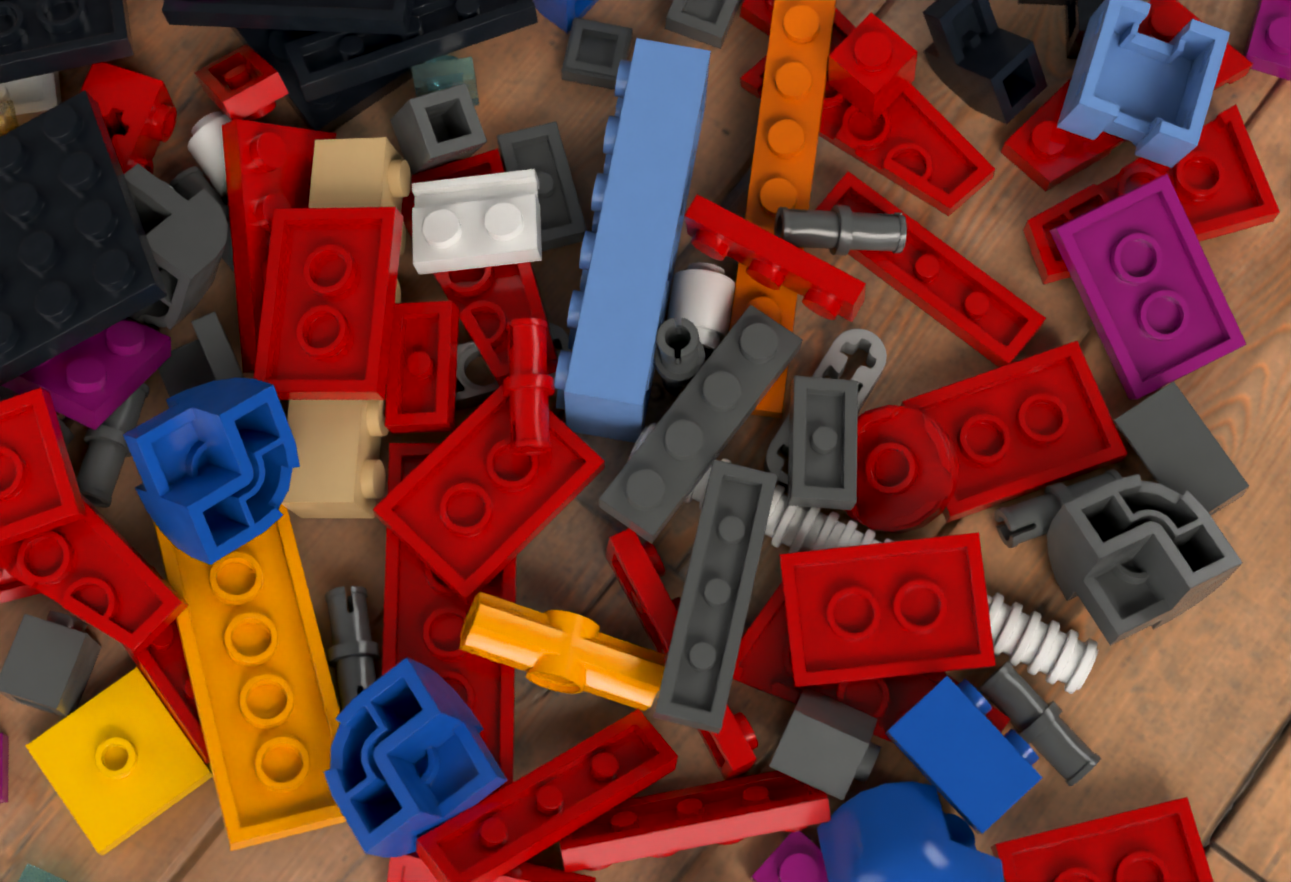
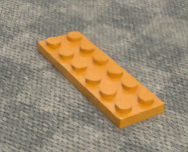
(258, 684)

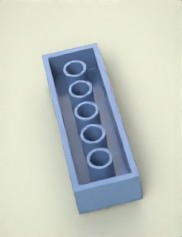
(632, 240)

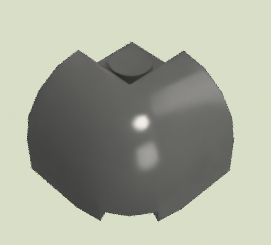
(185, 243)
(1137, 554)

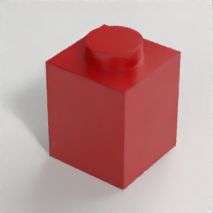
(872, 67)

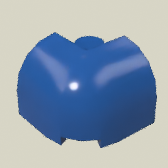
(215, 465)
(407, 760)
(902, 837)

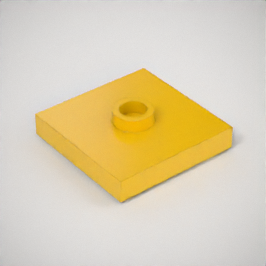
(119, 761)

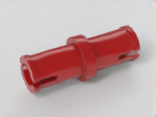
(528, 386)

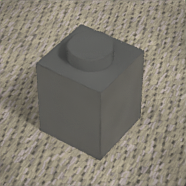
(438, 129)
(49, 663)
(827, 744)

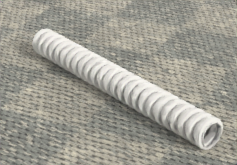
(1013, 631)

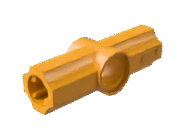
(562, 651)

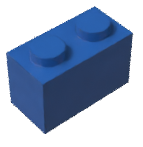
(966, 753)

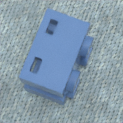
(1143, 85)

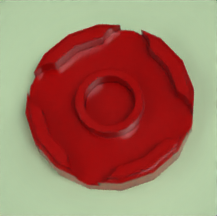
(902, 469)

